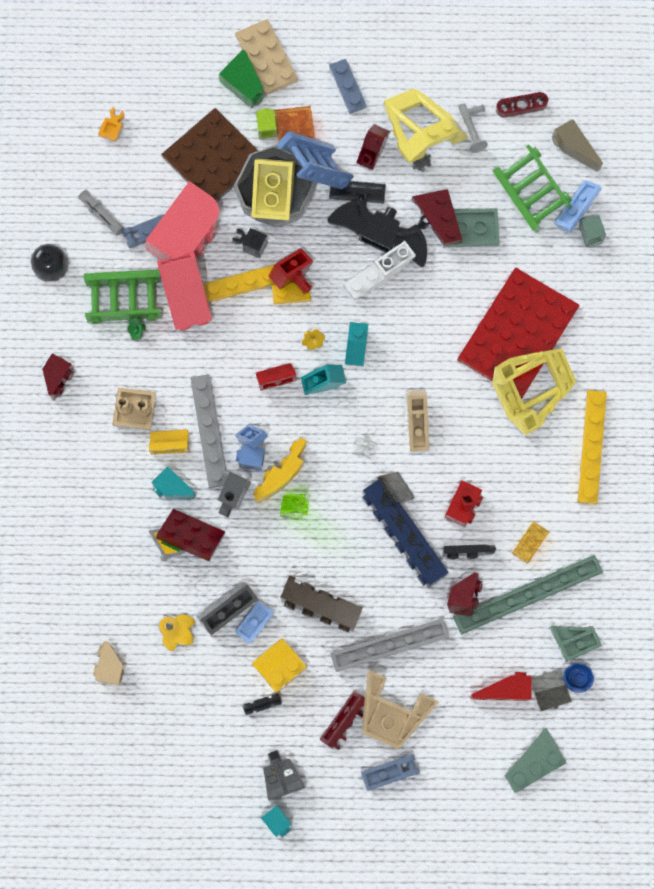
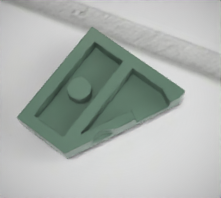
(575, 641)

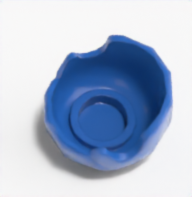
(578, 678)

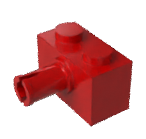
(292, 270)
(463, 504)

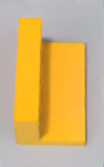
(169, 442)

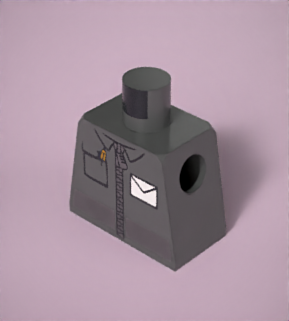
(236, 485)
(281, 777)

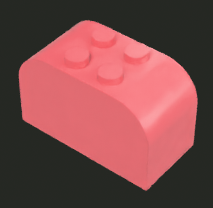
(185, 225)

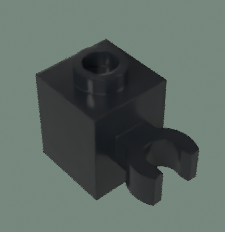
(253, 243)

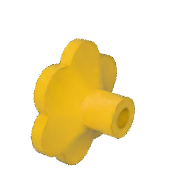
(313, 339)

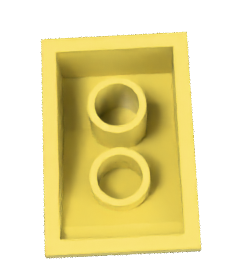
(272, 189)

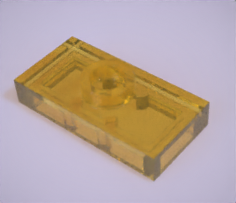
(530, 542)

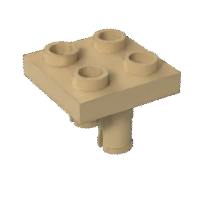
(134, 409)

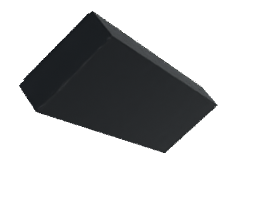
(375, 194)

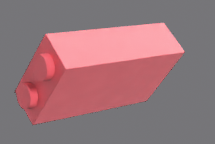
(184, 291)

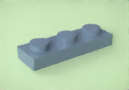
(347, 86)

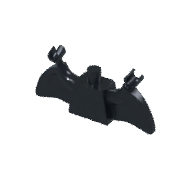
(380, 229)

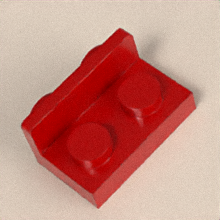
(276, 376)

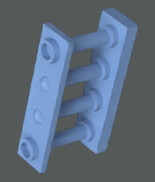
(315, 160)

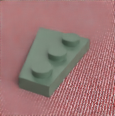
(536, 762)

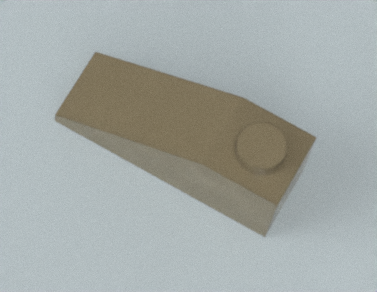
(574, 143)

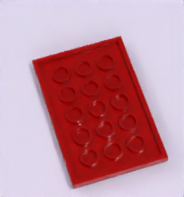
(520, 321)

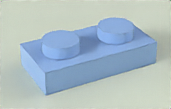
(254, 622)

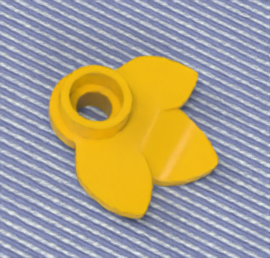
(179, 633)

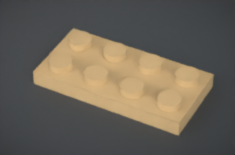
(267, 56)

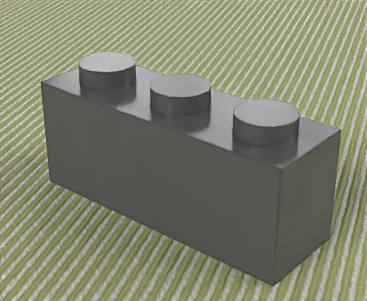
(227, 608)

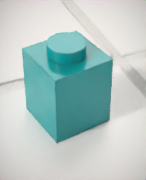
(277, 822)

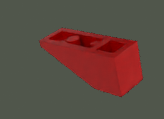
(513, 688)

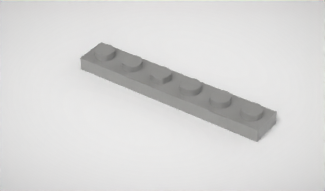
(208, 431)
(389, 645)

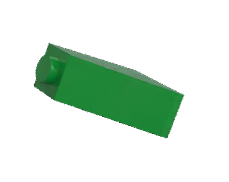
(242, 80)

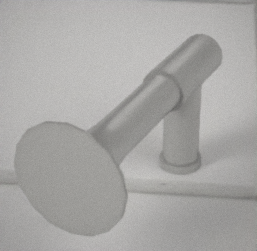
(478, 145)

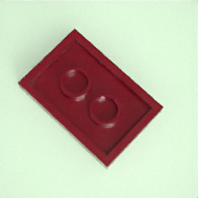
(190, 535)

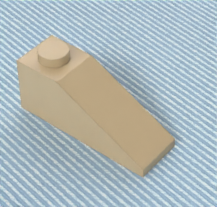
(417, 420)

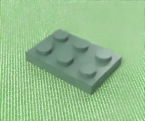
(477, 227)

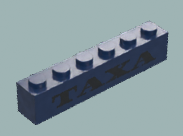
(406, 534)

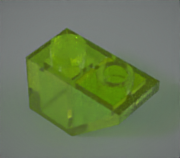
(294, 506)

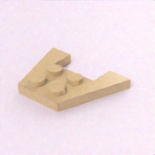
(387, 720)

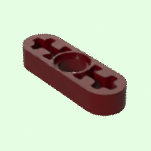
(518, 111)

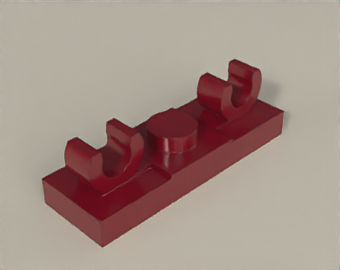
(343, 720)

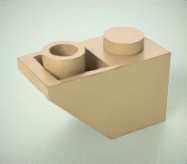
(110, 666)

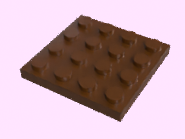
(210, 154)

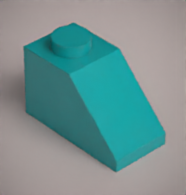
(356, 344)
(323, 379)
(171, 486)

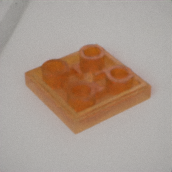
(294, 120)

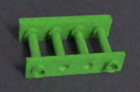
(514, 190)
(113, 280)

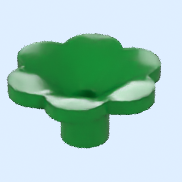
(135, 328)

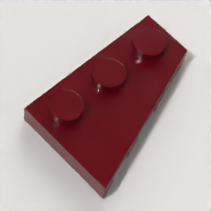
(440, 214)

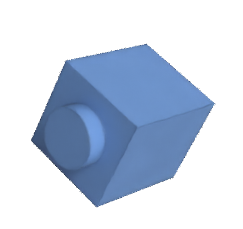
(250, 458)

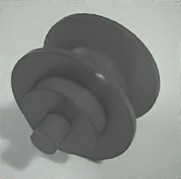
(421, 163)

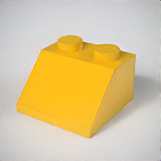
(279, 665)

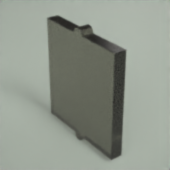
(396, 488)
(550, 690)

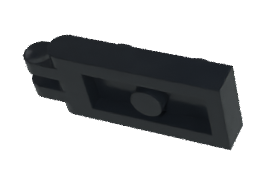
(471, 551)

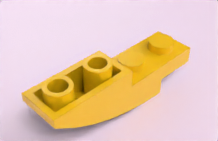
(278, 479)

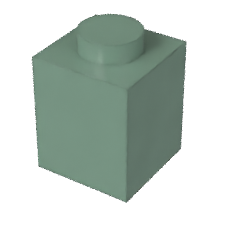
(592, 231)

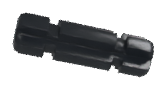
(262, 704)

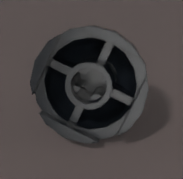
(49, 262)

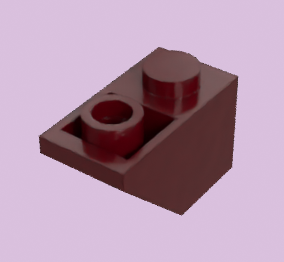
(373, 146)
(56, 374)
(464, 595)

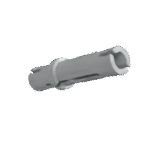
(95, 206)

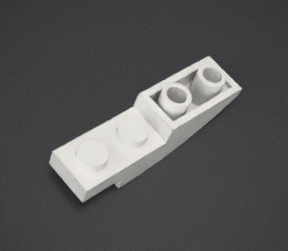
(380, 271)

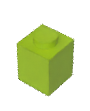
(266, 123)

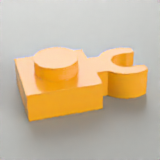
(111, 127)

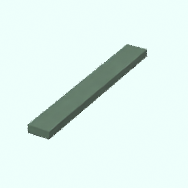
(529, 594)

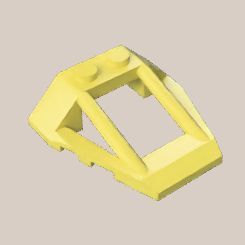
(423, 138)
(518, 412)

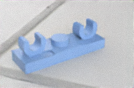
(581, 202)

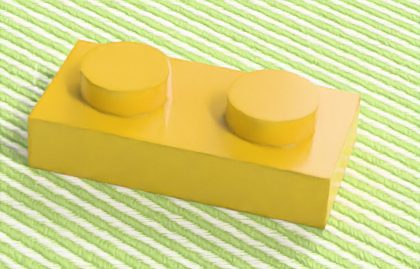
(289, 294)

